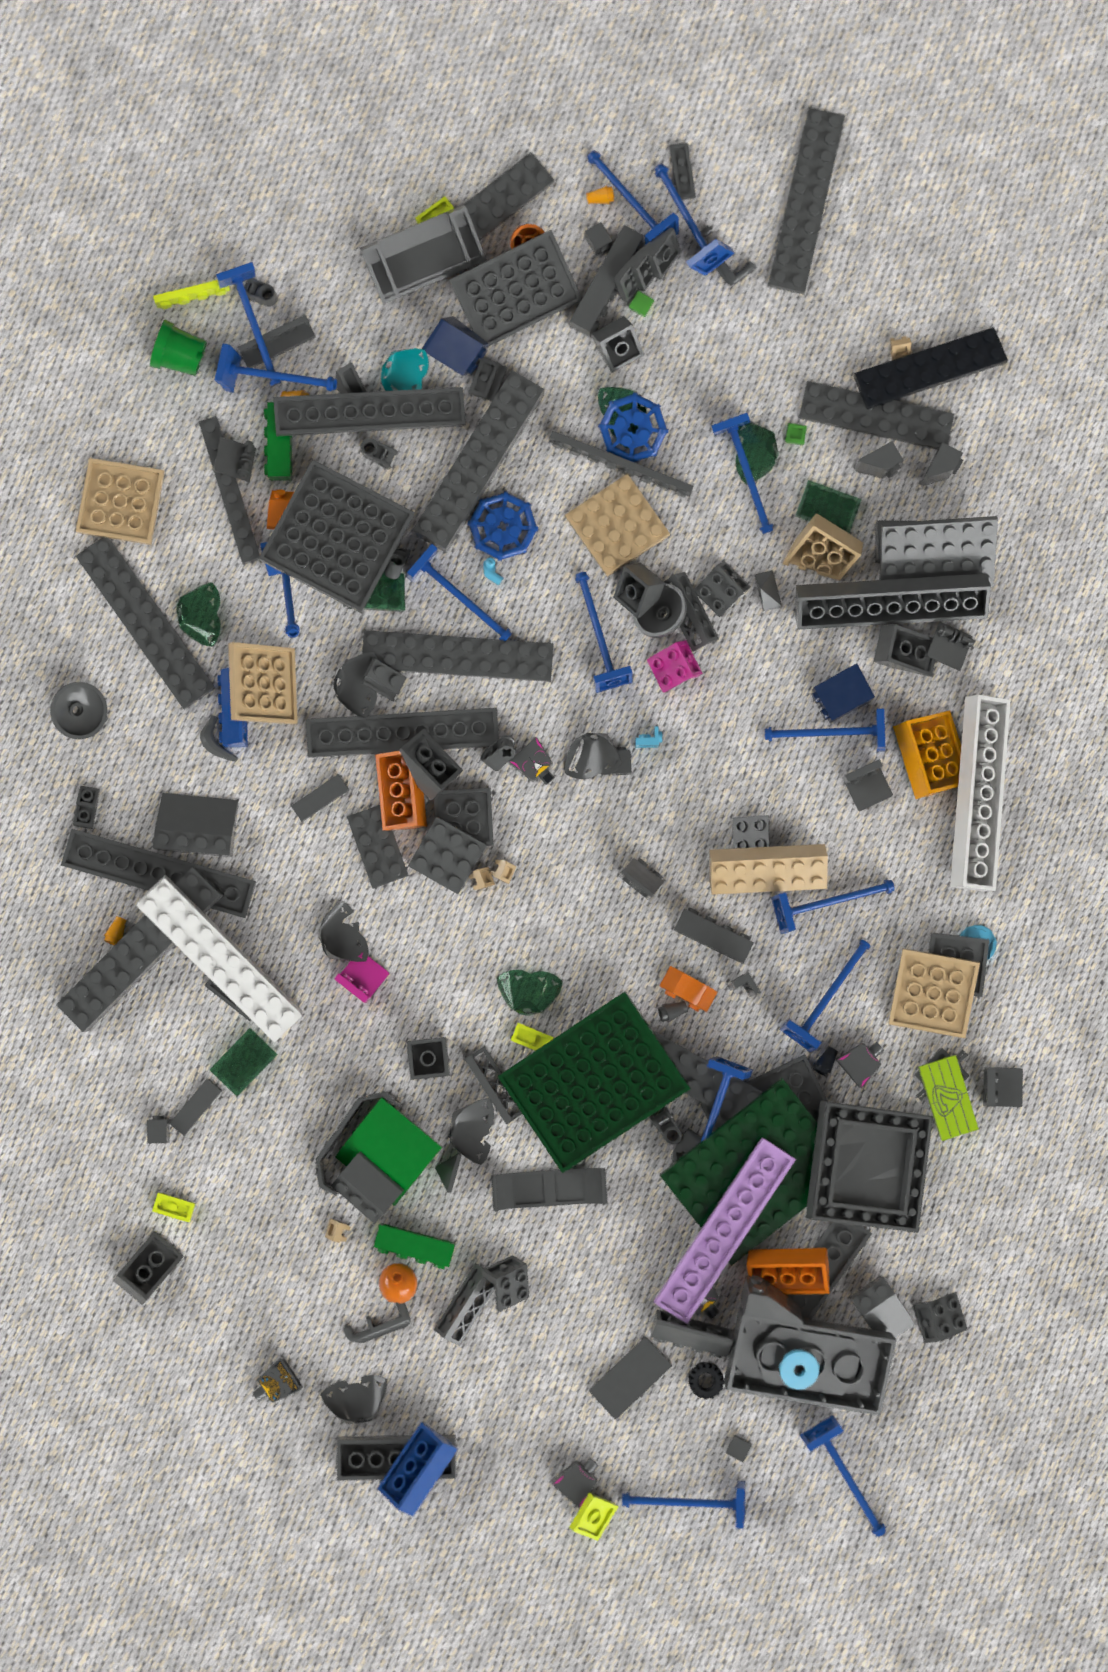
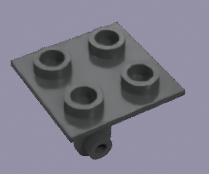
(235, 459)
(950, 646)
(751, 831)

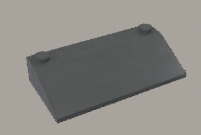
(423, 254)

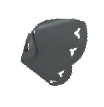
(351, 691)
(594, 755)
(341, 938)
(469, 1128)
(357, 1400)

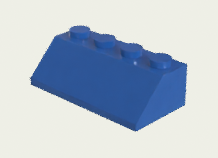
(233, 732)
(417, 1469)

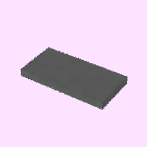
(630, 1378)

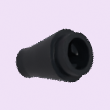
(826, 1061)

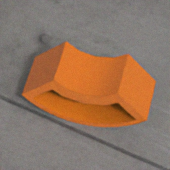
(689, 989)

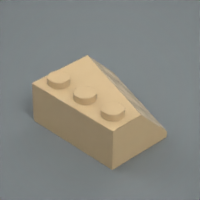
(824, 549)

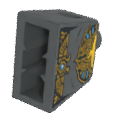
(277, 1382)

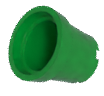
(177, 350)

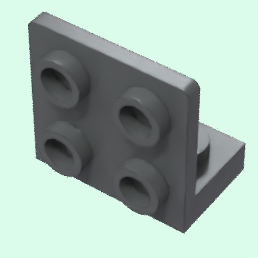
(721, 588)
(867, 785)
(1002, 1087)
(509, 1280)
(940, 1318)

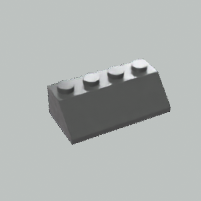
(695, 1334)

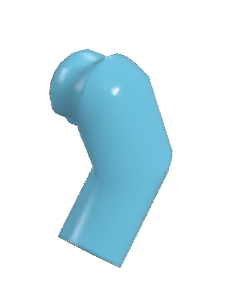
(490, 572)

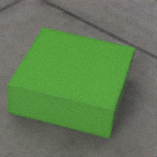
(641, 304)
(795, 434)

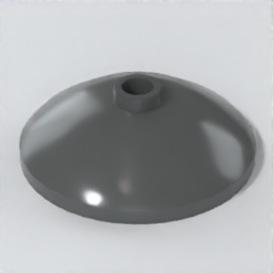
(671, 603)
(90, 714)

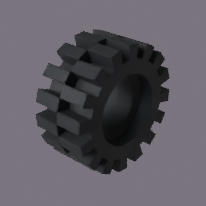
(700, 1369)

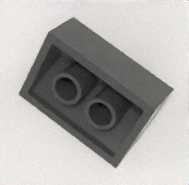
(367, 1187)

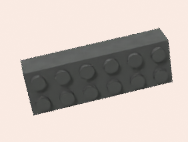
(374, 1455)

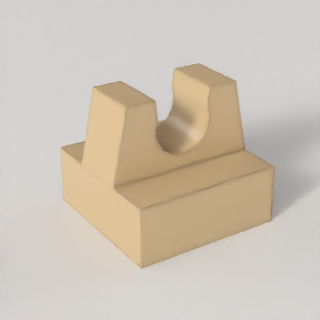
(900, 347)
(504, 871)
(483, 878)
(335, 1231)

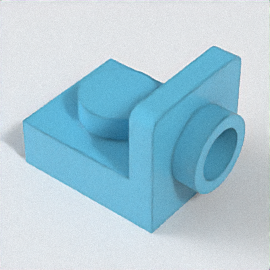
(647, 741)

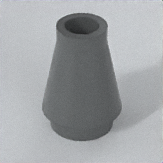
(672, 1010)

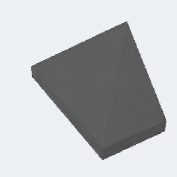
(349, 380)
(768, 590)
(448, 1170)

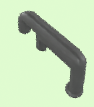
(724, 270)
(380, 1329)

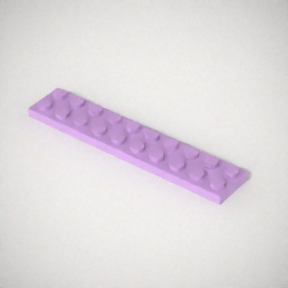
(724, 1230)

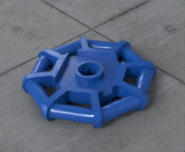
(622, 426)
(505, 515)

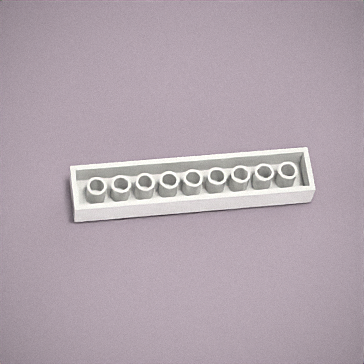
(980, 793)
(219, 958)

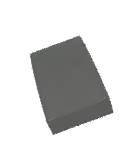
(86, 807)

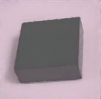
(738, 1448)

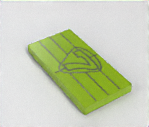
(948, 1097)

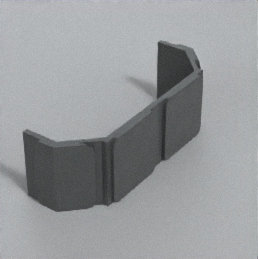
(320, 1171)
(549, 1188)

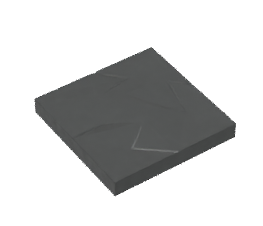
(869, 1167)

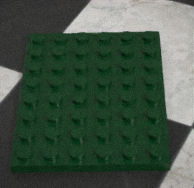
(594, 1082)
(711, 1166)

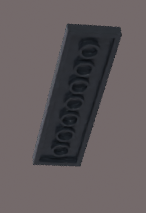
(930, 368)

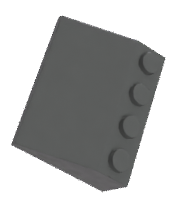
(196, 825)

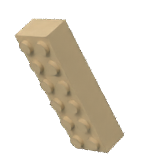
(768, 869)

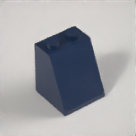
(455, 346)
(842, 693)

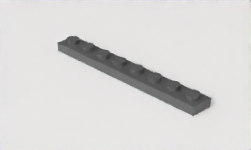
(628, 467)
(231, 496)

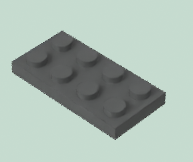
(377, 847)

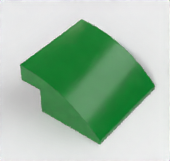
(392, 1145)

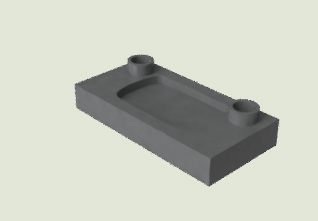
(850, 1361)

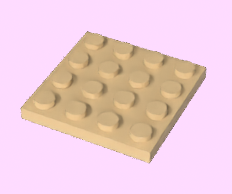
(120, 501)
(617, 525)
(262, 683)
(934, 993)

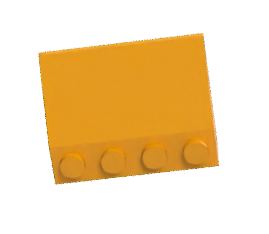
(930, 753)

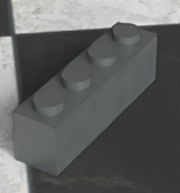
(714, 936)

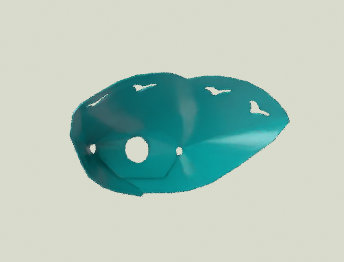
(404, 369)

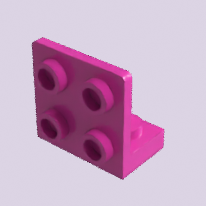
(674, 665)
(362, 978)

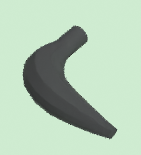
(211, 745)

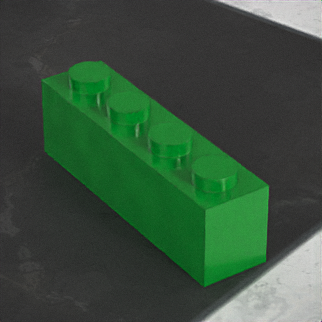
(277, 450)
(414, 1245)

